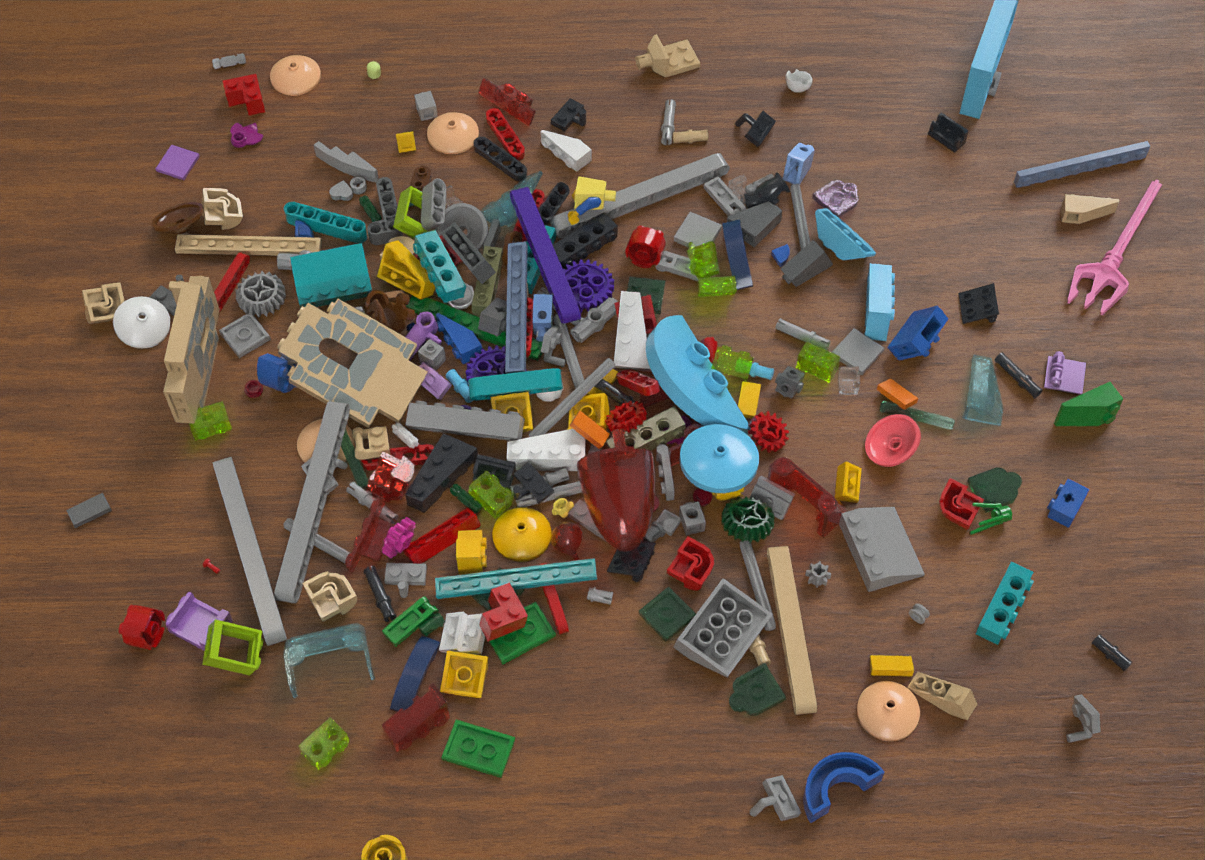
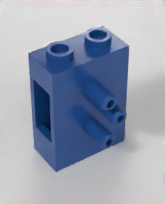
(918, 333)

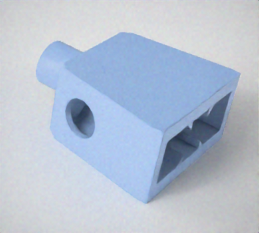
(799, 156)

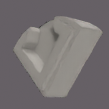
(995, 82)

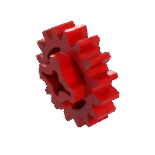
(626, 416)
(768, 431)

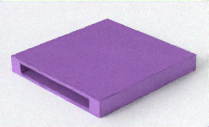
(177, 162)

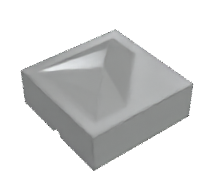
(669, 521)

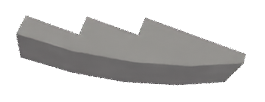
(349, 164)

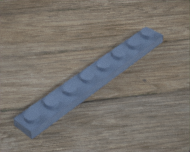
(1081, 164)
(516, 308)

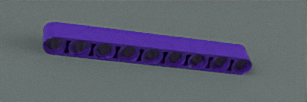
(545, 255)

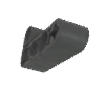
(382, 231)

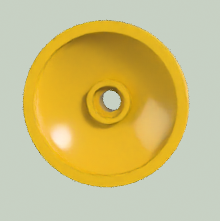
(521, 543)

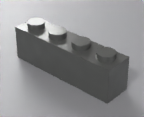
(468, 253)

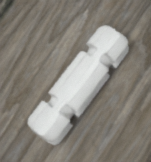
(405, 435)

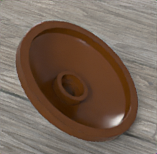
(178, 218)

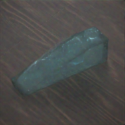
(502, 208)
(983, 395)

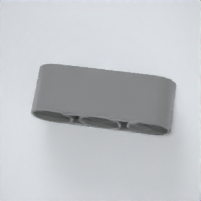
(433, 204)

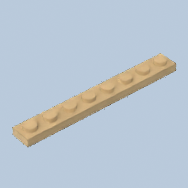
(245, 244)

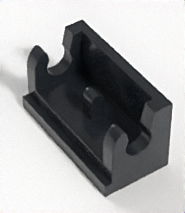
(948, 132)
(500, 468)

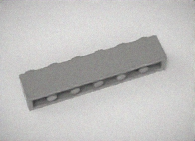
(465, 421)

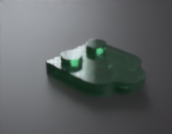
(996, 486)
(756, 692)

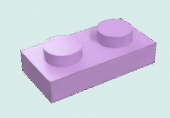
(435, 382)

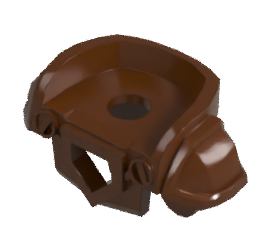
(388, 313)

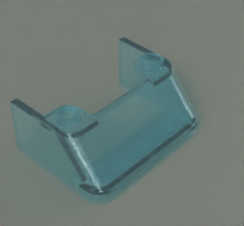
(298, 647)

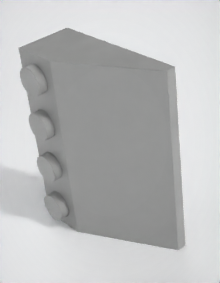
(880, 547)
(723, 629)

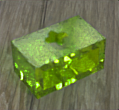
(210, 421)

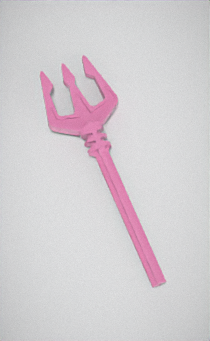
(1107, 271)

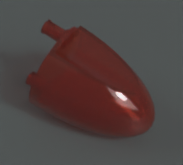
(619, 492)

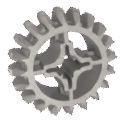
(260, 294)

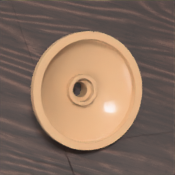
(295, 75)
(452, 133)
(308, 437)
(888, 722)

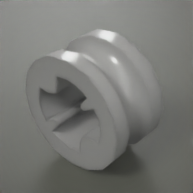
(358, 180)
(919, 613)

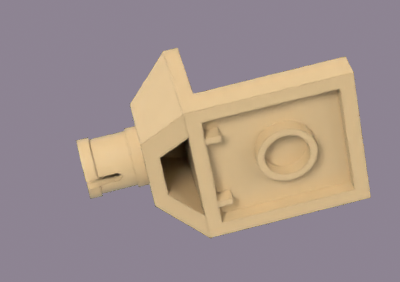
(668, 59)

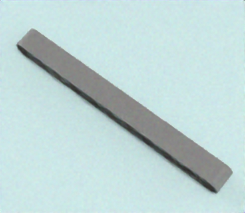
(648, 192)
(312, 502)
(249, 552)

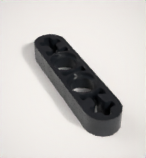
(502, 156)

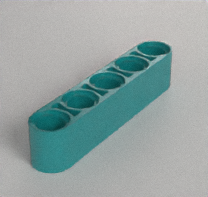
(326, 222)
(530, 381)

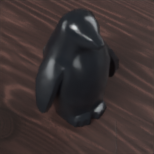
(767, 191)

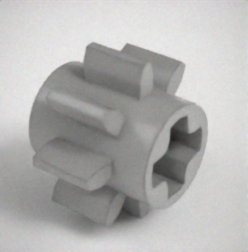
(818, 569)

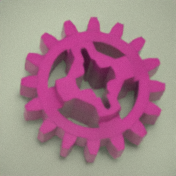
(398, 537)

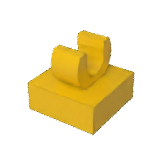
(405, 142)

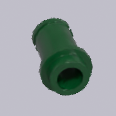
(432, 624)

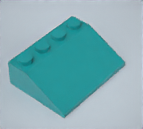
(331, 275)

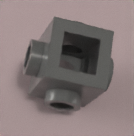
(789, 382)

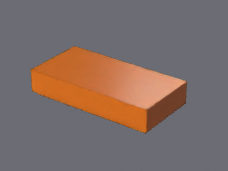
(897, 394)
(589, 429)

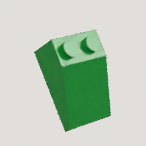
(1090, 408)

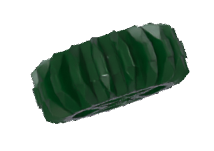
(747, 519)

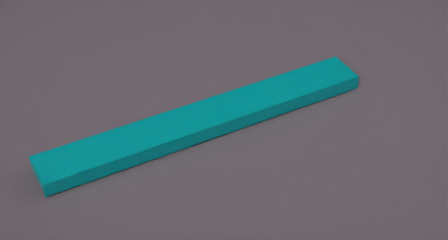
(518, 577)

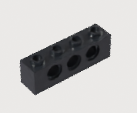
(586, 240)

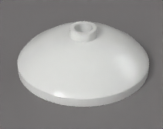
(138, 331)

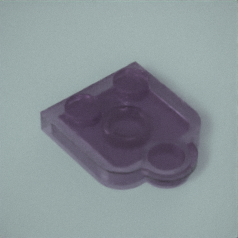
(837, 197)

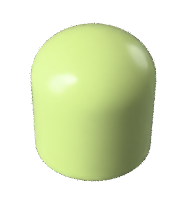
(373, 70)

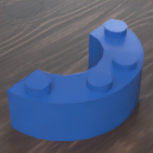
(273, 372)
(835, 769)

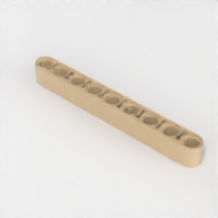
(791, 630)

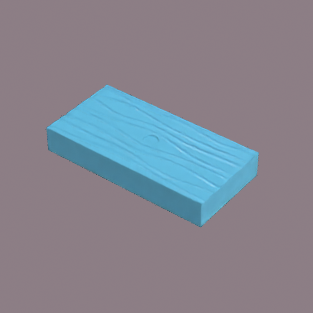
(988, 57)

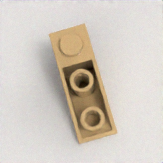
(1086, 208)
(945, 695)

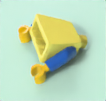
(589, 195)

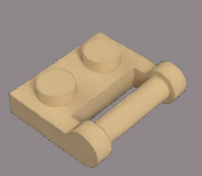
(377, 442)

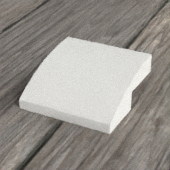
(462, 634)

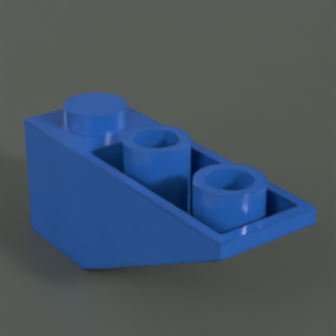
(460, 338)

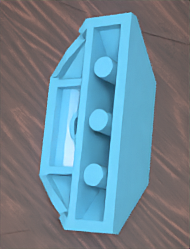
(841, 237)

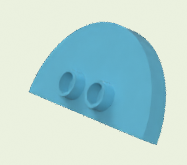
(687, 377)

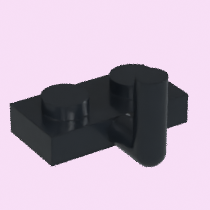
(569, 114)
(759, 127)
(532, 483)

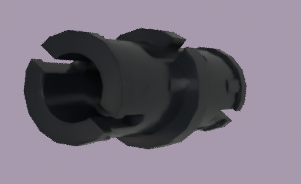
(1100, 642)

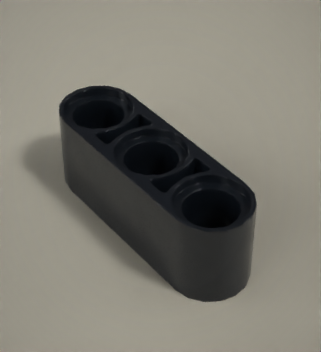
(553, 201)

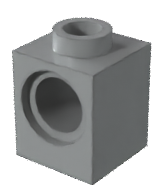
(425, 105)
(432, 354)
(692, 525)

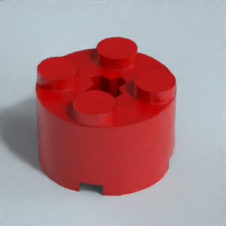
(645, 246)
(142, 627)

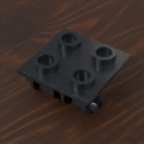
(979, 304)
(633, 561)

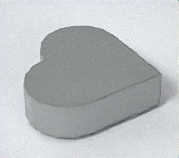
(341, 191)

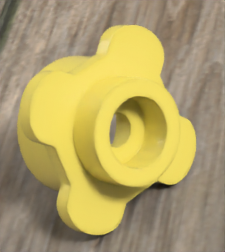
(562, 507)

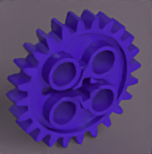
(587, 284)
(482, 360)

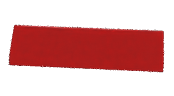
(441, 536)

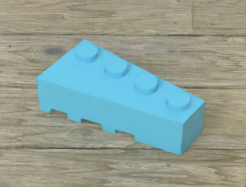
(879, 301)

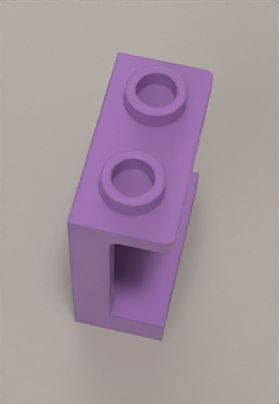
(192, 620)

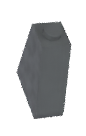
(758, 221)
(806, 264)

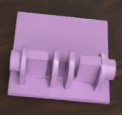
(1064, 374)

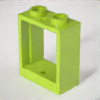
(402, 221)
(212, 646)

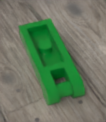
(409, 621)

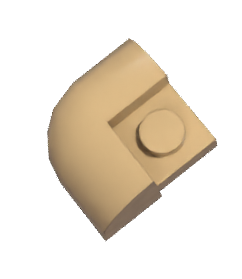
(221, 208)
(102, 302)
(330, 594)

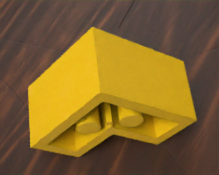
(471, 551)

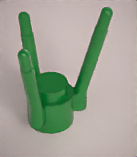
(999, 515)

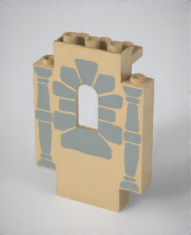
(191, 347)
(377, 379)

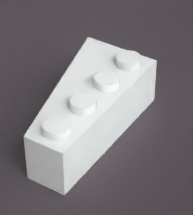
(631, 334)
(548, 451)

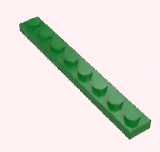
(468, 321)

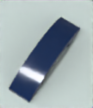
(737, 254)
(414, 673)

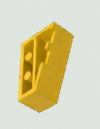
(404, 271)

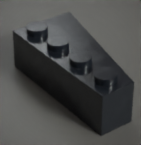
(443, 466)

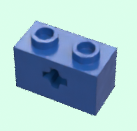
(1068, 502)

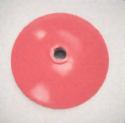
(887, 435)

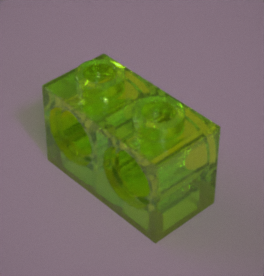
(818, 361)
(487, 497)
(320, 740)

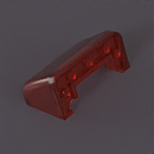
(791, 476)

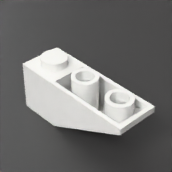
(569, 149)

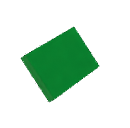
(536, 632)
(478, 748)

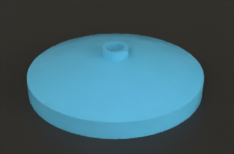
(719, 458)

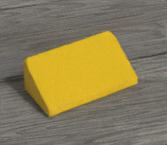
(848, 482)
(891, 665)

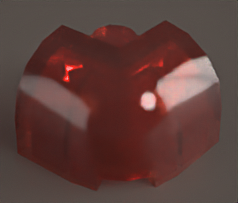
(391, 477)

